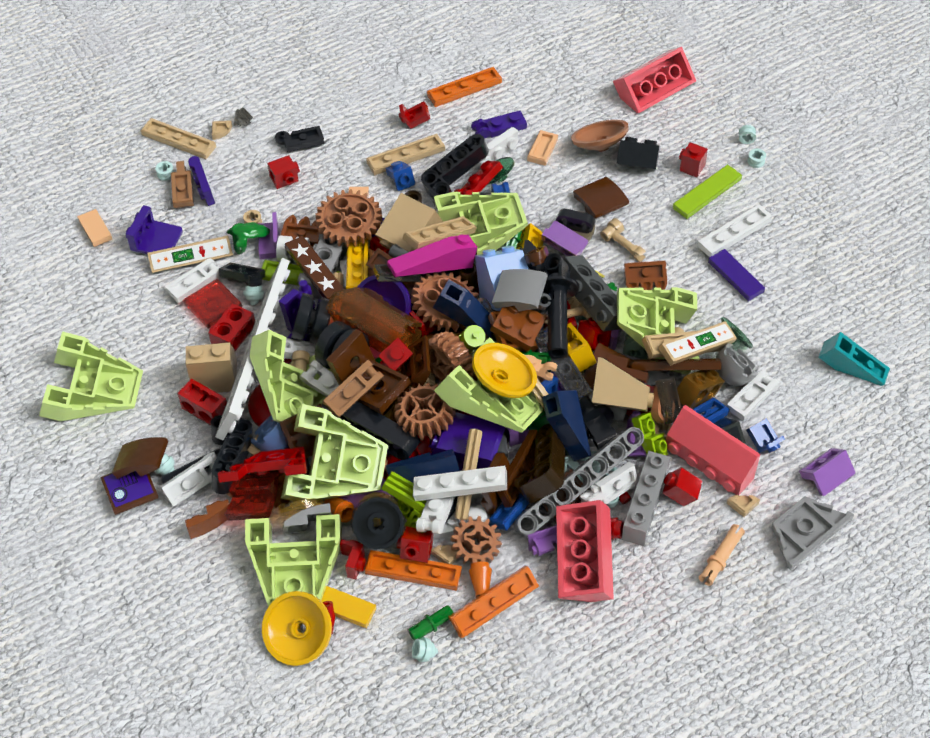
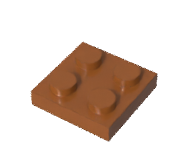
(518, 326)

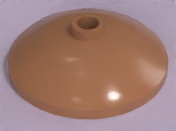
(600, 135)

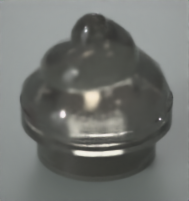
(242, 117)

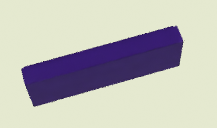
(736, 275)

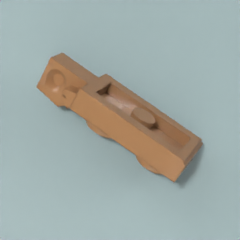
(182, 186)

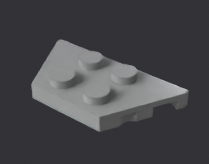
(806, 528)

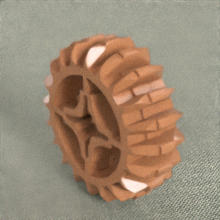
(448, 353)
(424, 418)

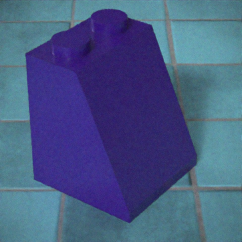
(457, 438)

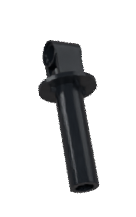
(560, 289)
(597, 422)

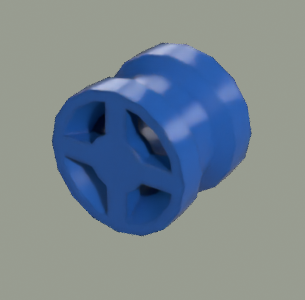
(503, 188)

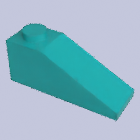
(852, 359)

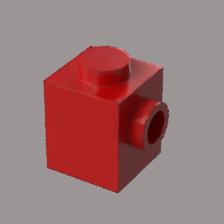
(693, 159)
(283, 171)
(593, 333)
(682, 486)
(415, 545)

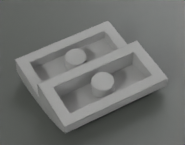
(519, 289)
(299, 521)

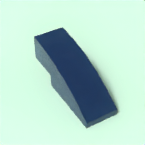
(425, 465)

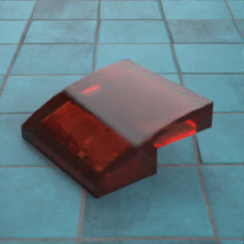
(252, 497)

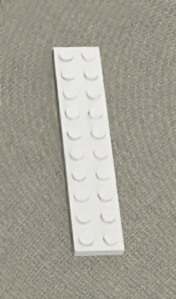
(245, 375)

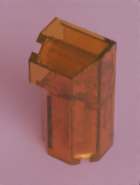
(375, 317)

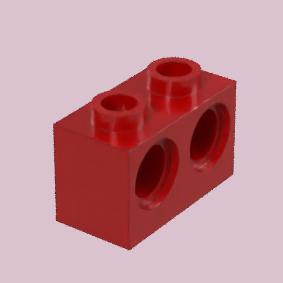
(232, 327)
(201, 401)

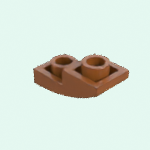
(202, 524)

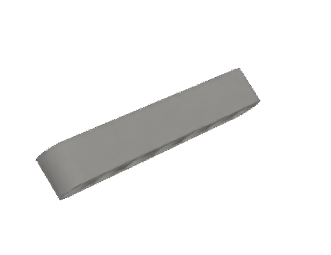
(589, 478)

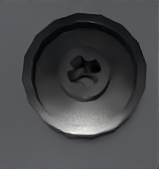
(310, 318)
(331, 339)
(387, 532)

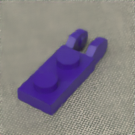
(497, 125)
(201, 180)

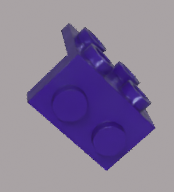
(151, 235)

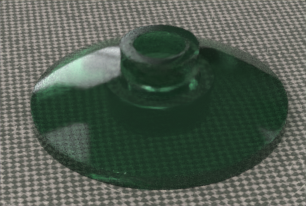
(508, 164)
(741, 338)

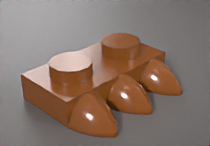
(303, 229)
(646, 274)

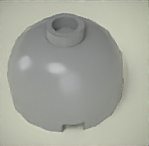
(735, 366)

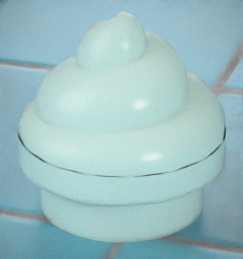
(253, 294)
(166, 465)
(423, 649)

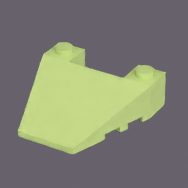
(494, 215)
(654, 312)
(279, 380)
(98, 384)
(471, 396)
(342, 458)
(294, 564)

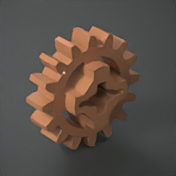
(466, 540)

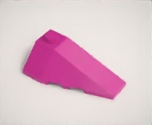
(443, 255)

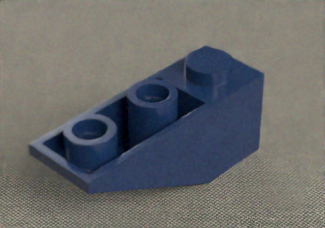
(463, 307)
(566, 419)

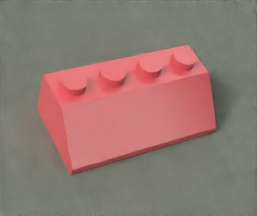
(655, 80)
(712, 451)
(584, 552)

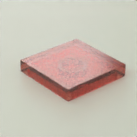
(210, 302)

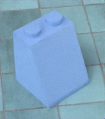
(489, 269)

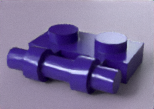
(290, 303)

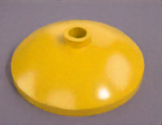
(504, 370)
(283, 623)

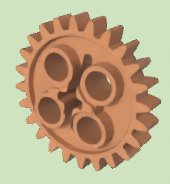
(348, 218)
(427, 292)

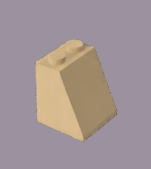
(405, 216)
(212, 365)
(619, 389)

